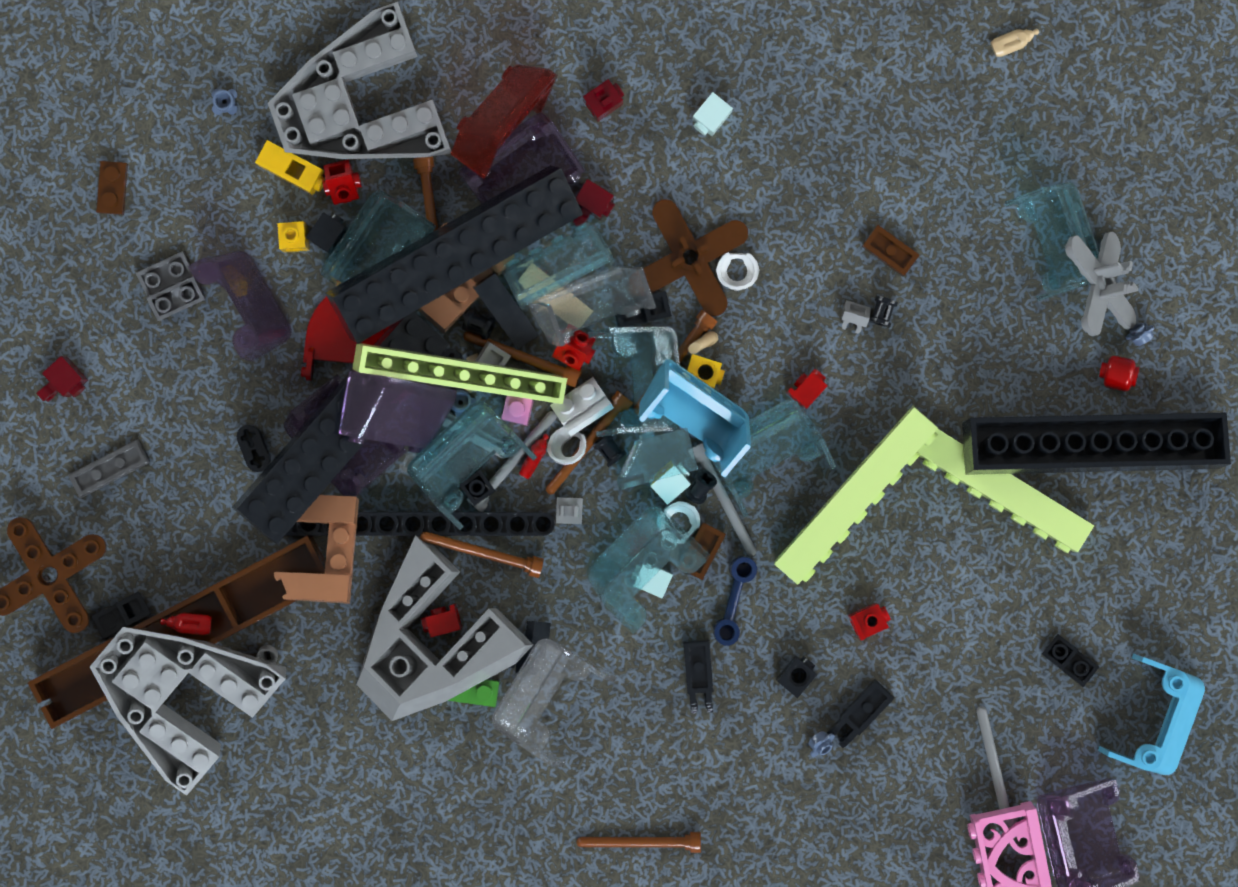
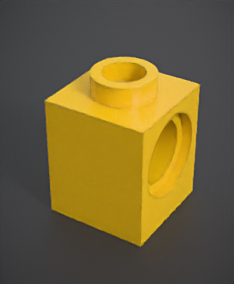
(293, 236)
(698, 361)

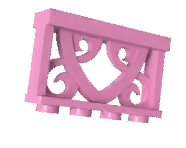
(1027, 828)

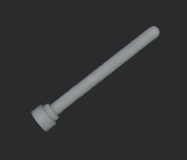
(699, 453)
(512, 461)
(994, 763)

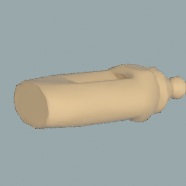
(1012, 41)
(706, 340)

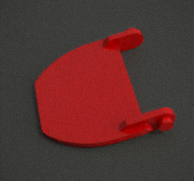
(328, 339)

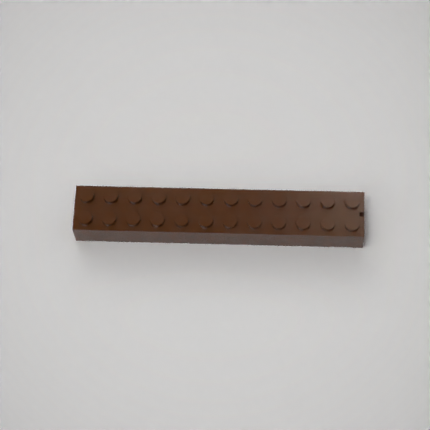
(230, 604)

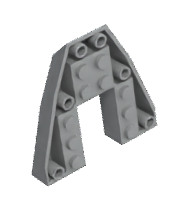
(317, 112)
(146, 666)
(402, 671)

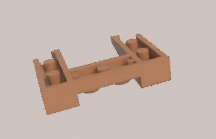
(449, 307)
(336, 583)

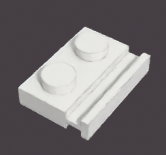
(582, 406)

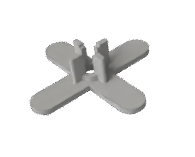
(1104, 290)

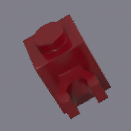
(604, 99)
(593, 201)
(62, 378)

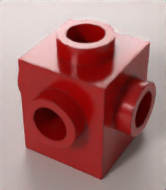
(341, 182)
(576, 351)

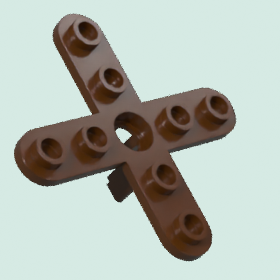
(707, 248)
(33, 583)

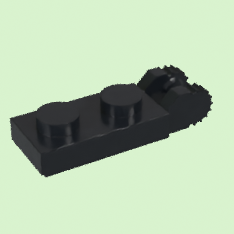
(698, 672)
(862, 711)

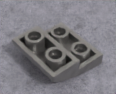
(170, 286)

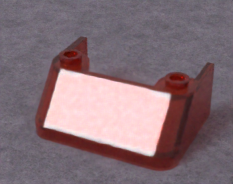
(496, 118)

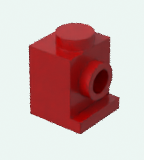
(808, 388)
(859, 620)
(442, 621)

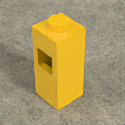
(291, 168)

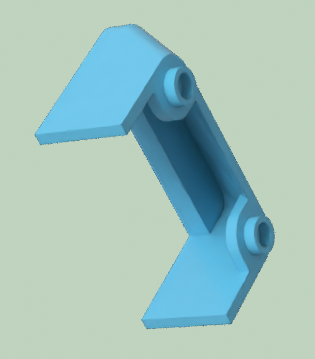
(701, 410)
(1186, 699)

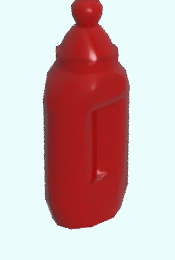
(539, 449)
(189, 623)

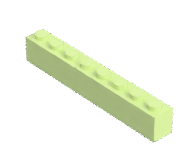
(459, 373)
(1009, 493)
(856, 494)

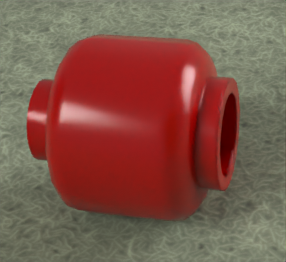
(1119, 373)

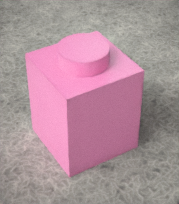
(517, 410)

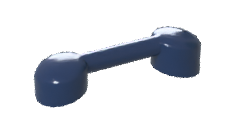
(725, 629)

